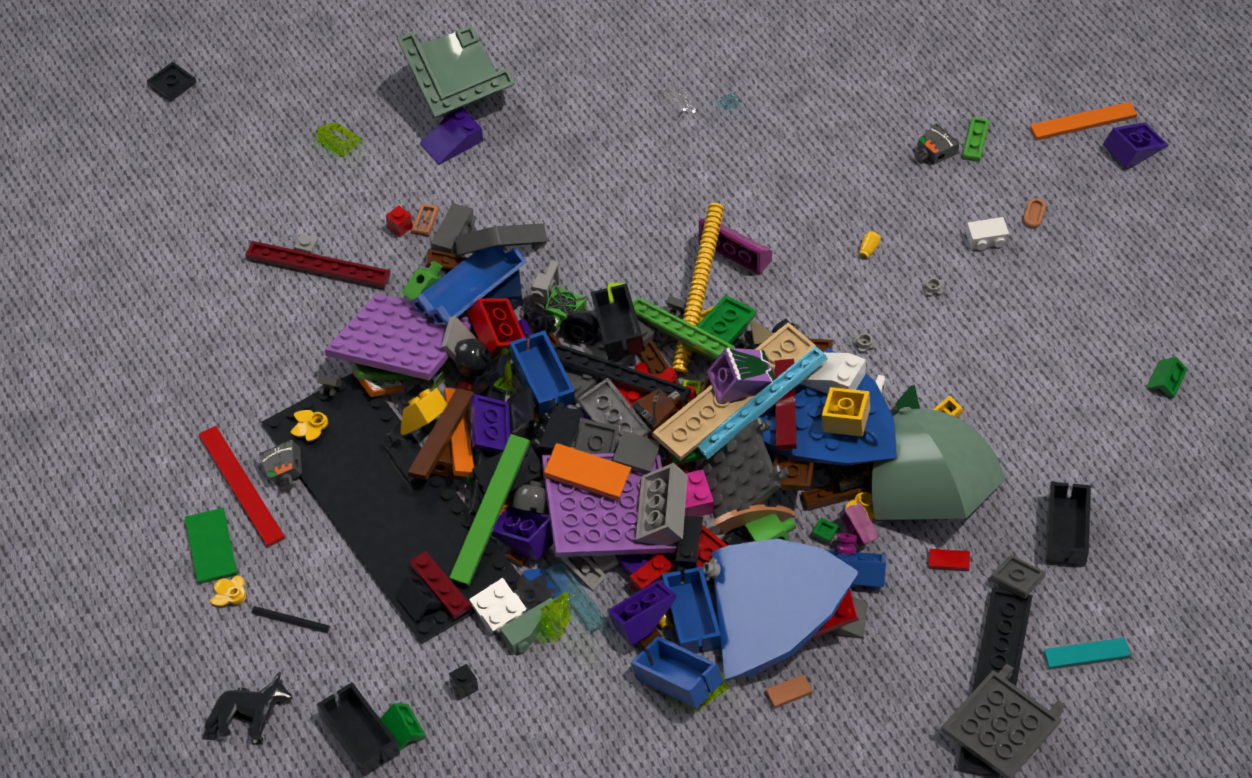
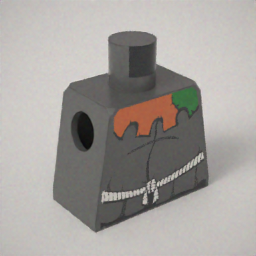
(936, 145)
(282, 463)

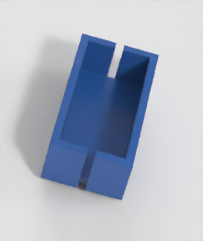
(542, 372)
(692, 611)
(677, 672)

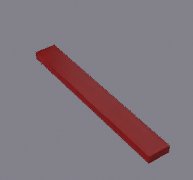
(241, 486)

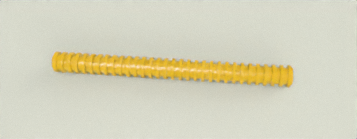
(699, 281)

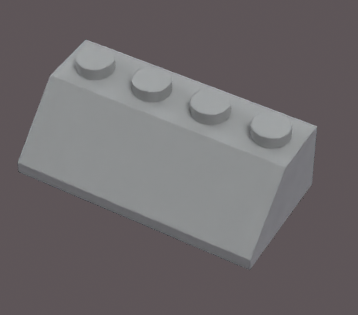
(662, 506)

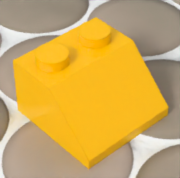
(422, 410)

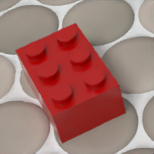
(495, 323)

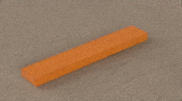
(1083, 121)
(460, 444)

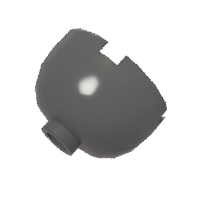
(531, 497)

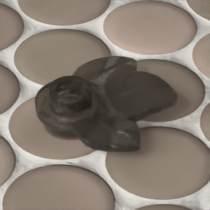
(534, 589)

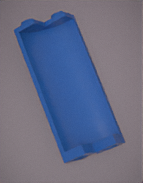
(467, 283)

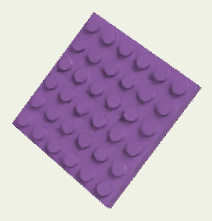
(393, 338)
(596, 524)

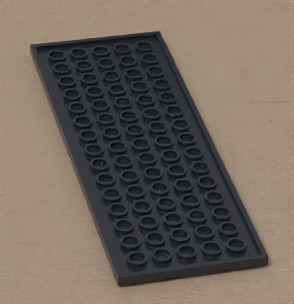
(377, 505)

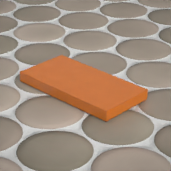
(587, 471)

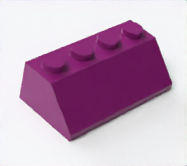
(740, 248)

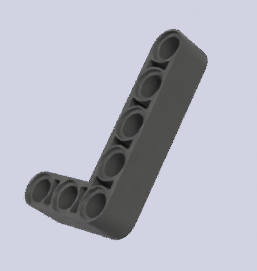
(500, 237)

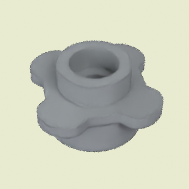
(933, 282)
(864, 337)
(711, 569)

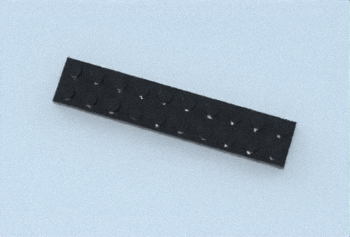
(1000, 645)

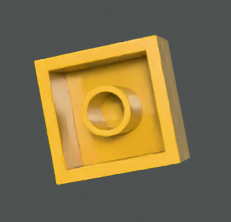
(846, 411)

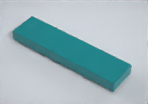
(1087, 653)

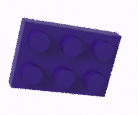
(489, 423)

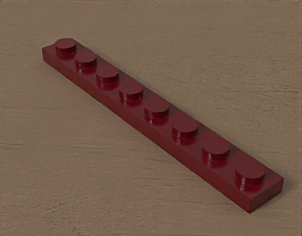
(318, 264)

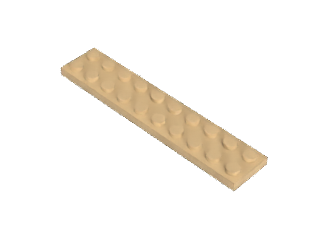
(704, 413)

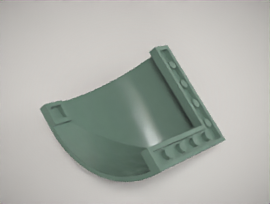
(453, 70)
(939, 469)

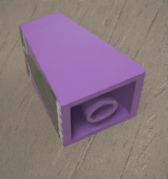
(740, 374)

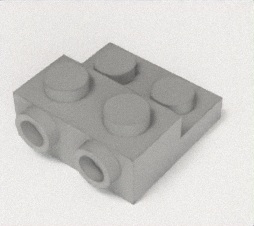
(544, 285)

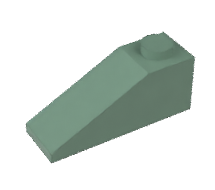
(523, 630)

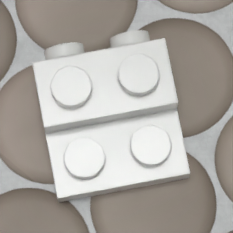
(497, 606)

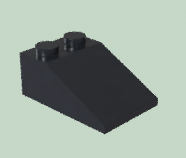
(529, 470)

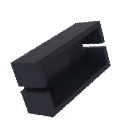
(617, 322)
(1068, 523)
(358, 729)

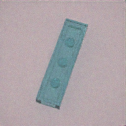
(579, 599)

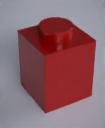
(399, 221)

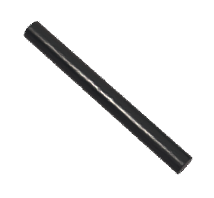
(291, 619)

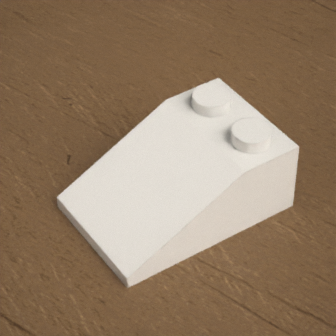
(839, 371)

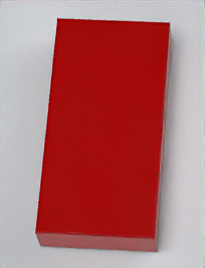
(949, 559)

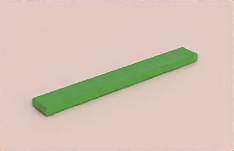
(679, 328)
(489, 510)

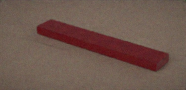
(785, 412)

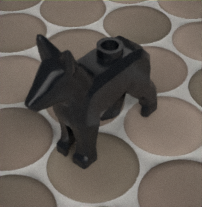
(248, 705)

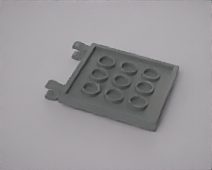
(742, 471)
(1002, 723)

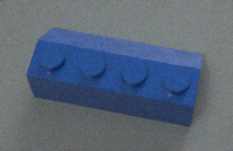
(870, 568)

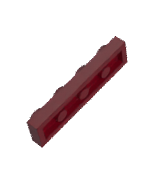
(440, 584)

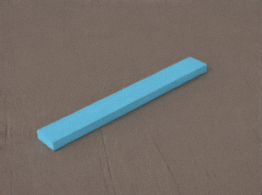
(762, 401)

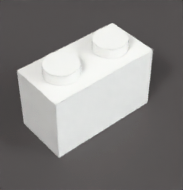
(987, 233)

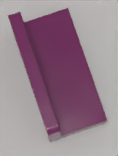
(859, 524)

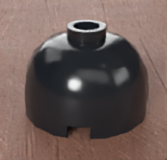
(577, 325)
(472, 357)

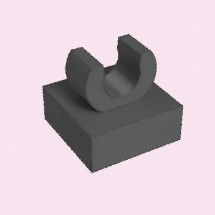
(675, 305)
(328, 382)

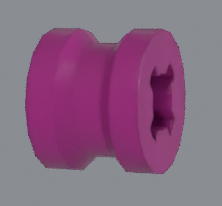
(846, 543)

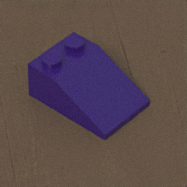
(452, 136)
(1133, 143)
(524, 531)
(642, 611)

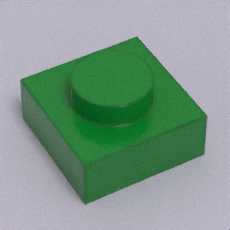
(825, 530)

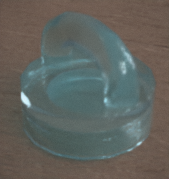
(727, 98)

